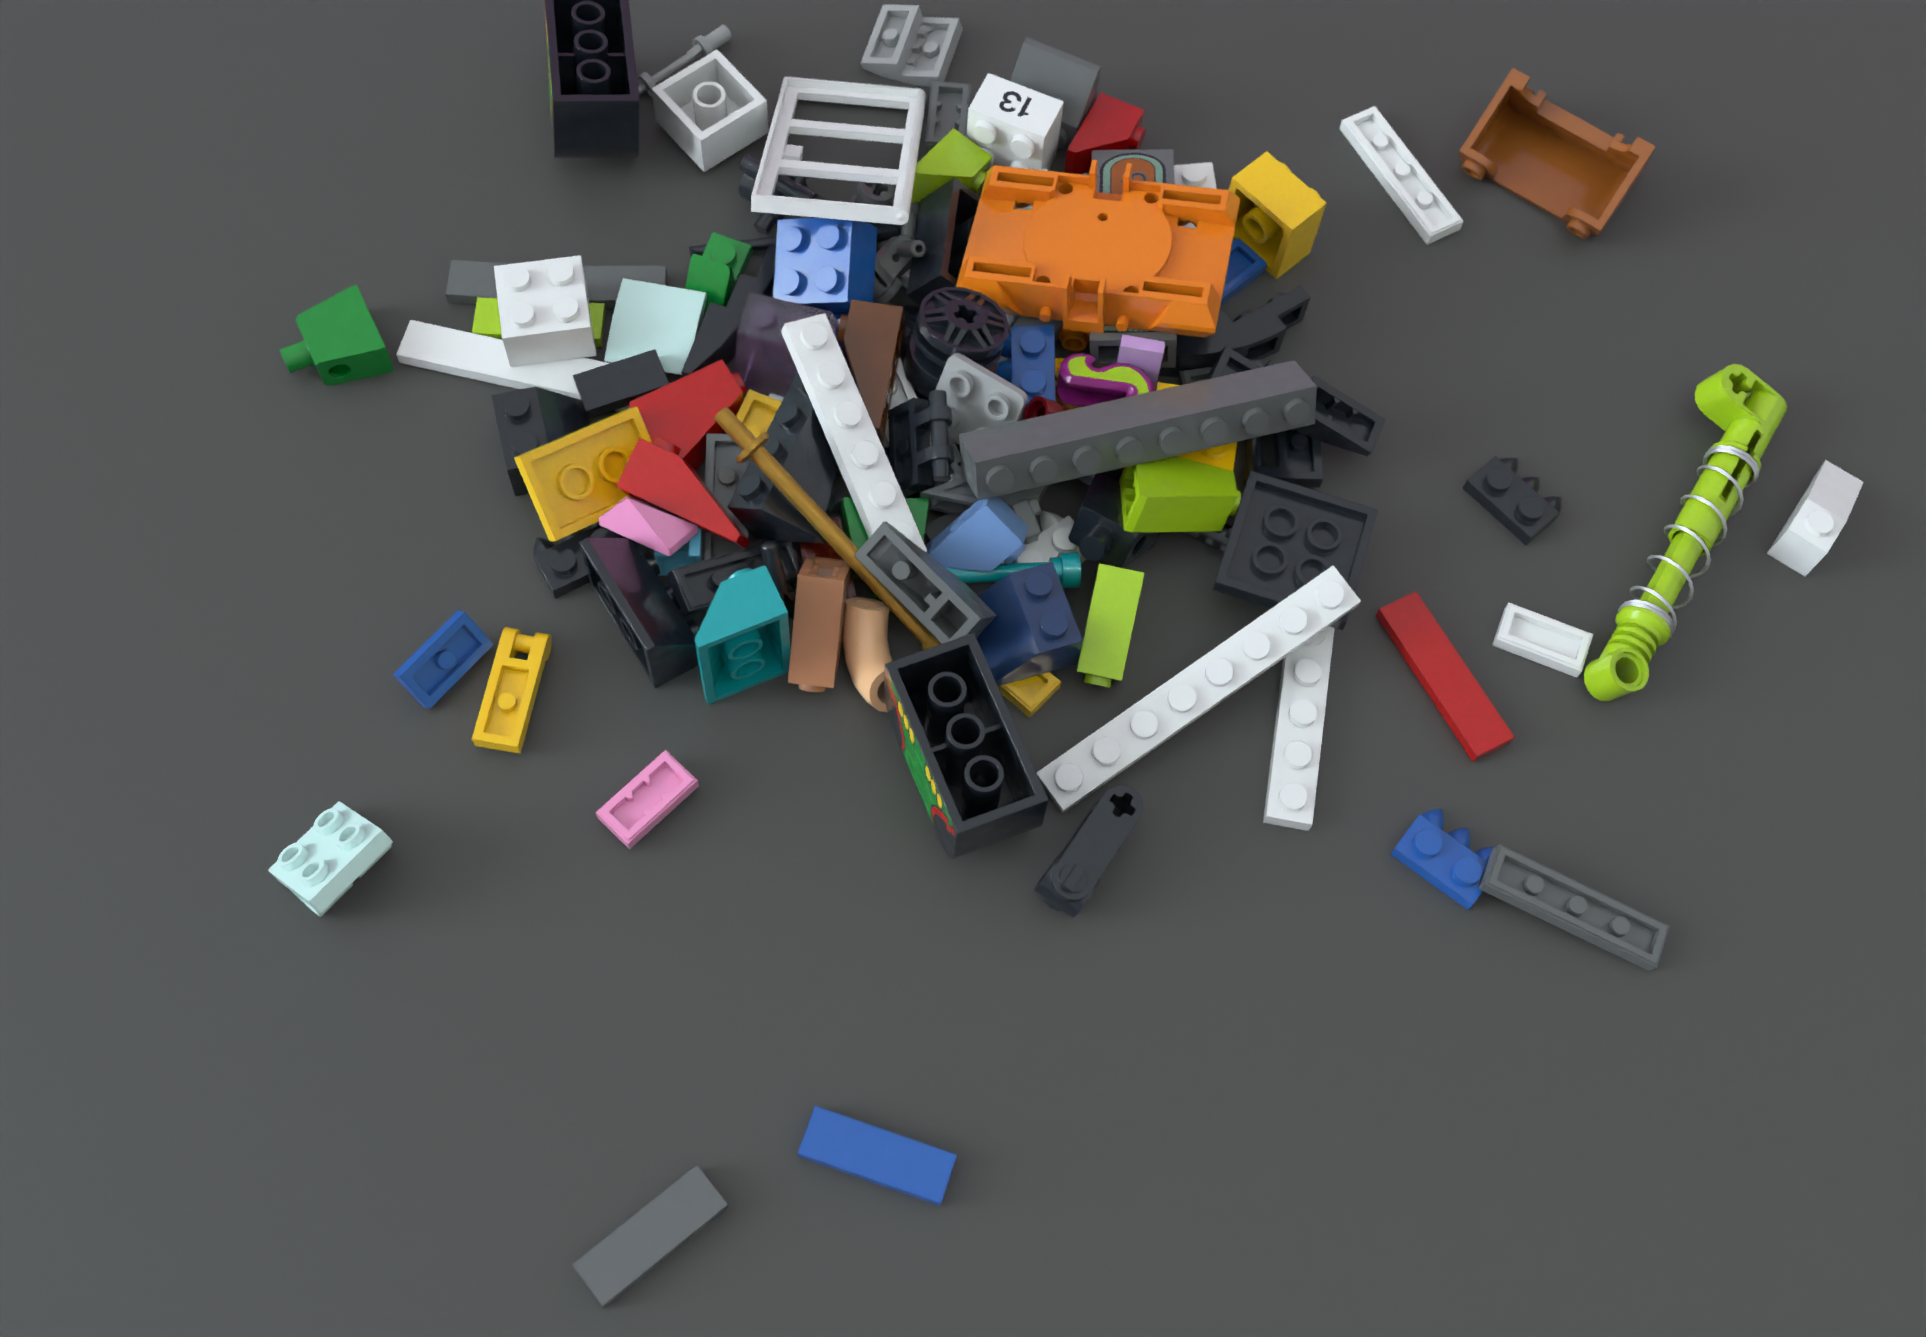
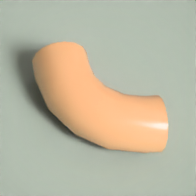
(867, 647)

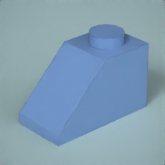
(980, 537)

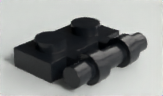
(909, 442)

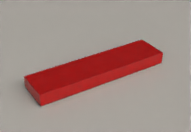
(1444, 676)

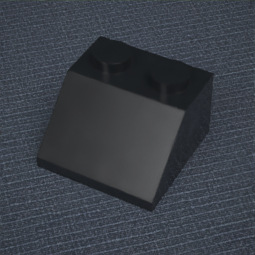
(531, 419)

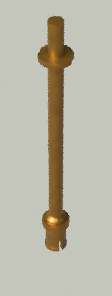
(754, 449)

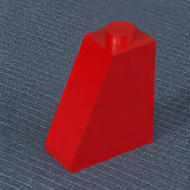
(686, 409)

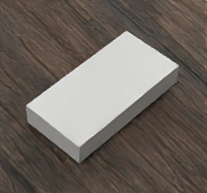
(1542, 640)

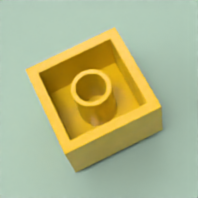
(1276, 213)

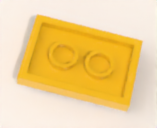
(578, 473)

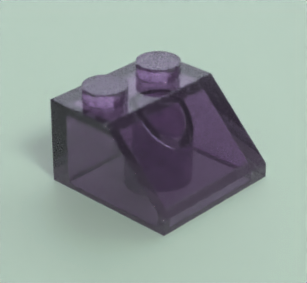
(761, 348)

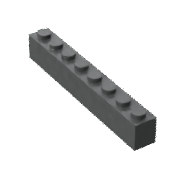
(1136, 429)

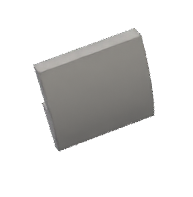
(911, 46)

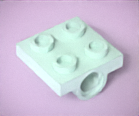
(330, 857)

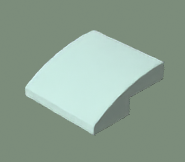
(655, 318)

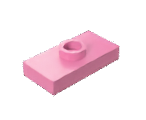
(647, 799)

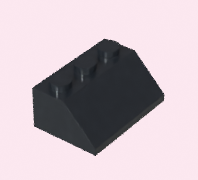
(945, 229)
(641, 607)

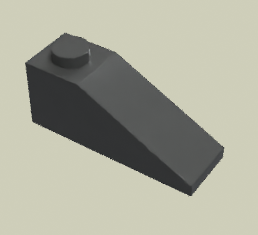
(924, 585)

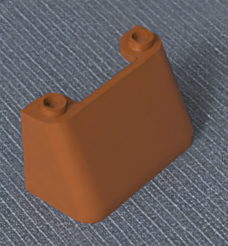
(1553, 157)

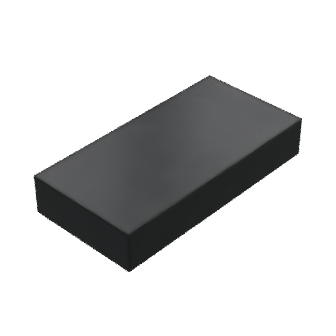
(619, 382)

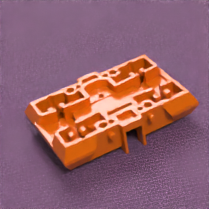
(1101, 254)

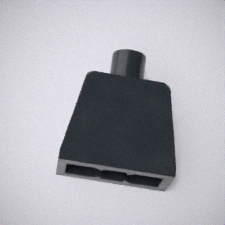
(1100, 527)

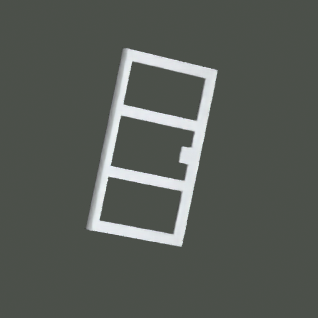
(786, 159)

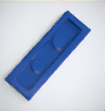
(877, 1155)

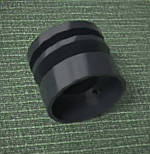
(952, 323)

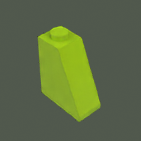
(1177, 496)
(1109, 624)

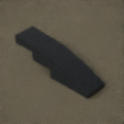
(719, 327)
(1337, 417)

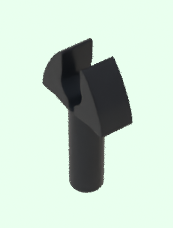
(774, 565)

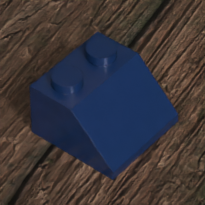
(1031, 627)

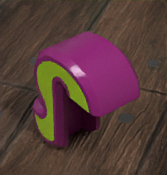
(1084, 385)

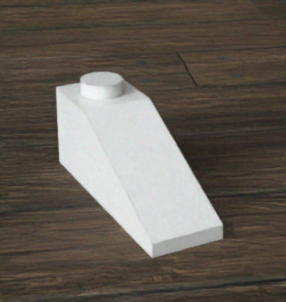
(1816, 519)

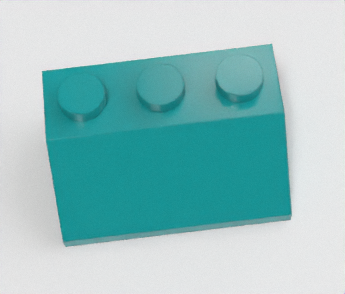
(743, 635)

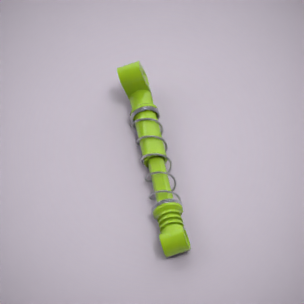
(1728, 469)

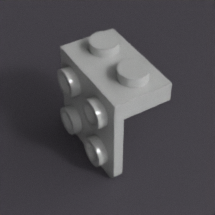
(978, 397)

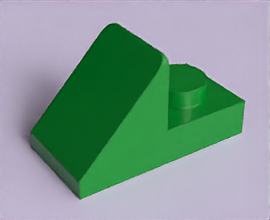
(718, 268)

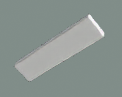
(1401, 175)

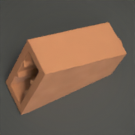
(818, 623)

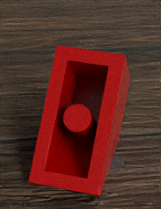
(1107, 126)

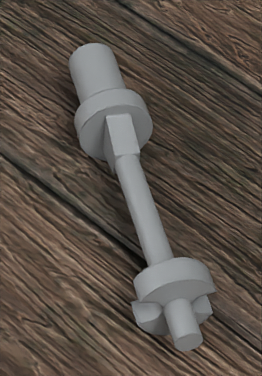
(701, 47)

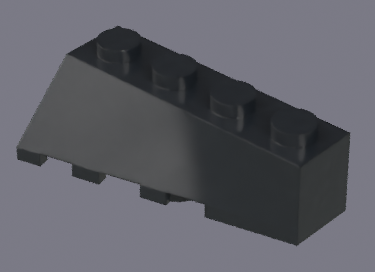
(805, 454)

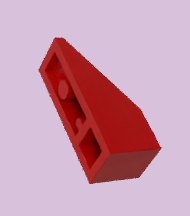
(671, 484)

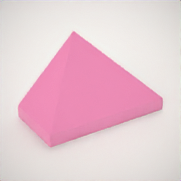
(648, 525)

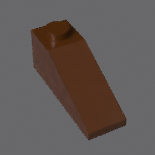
(873, 347)

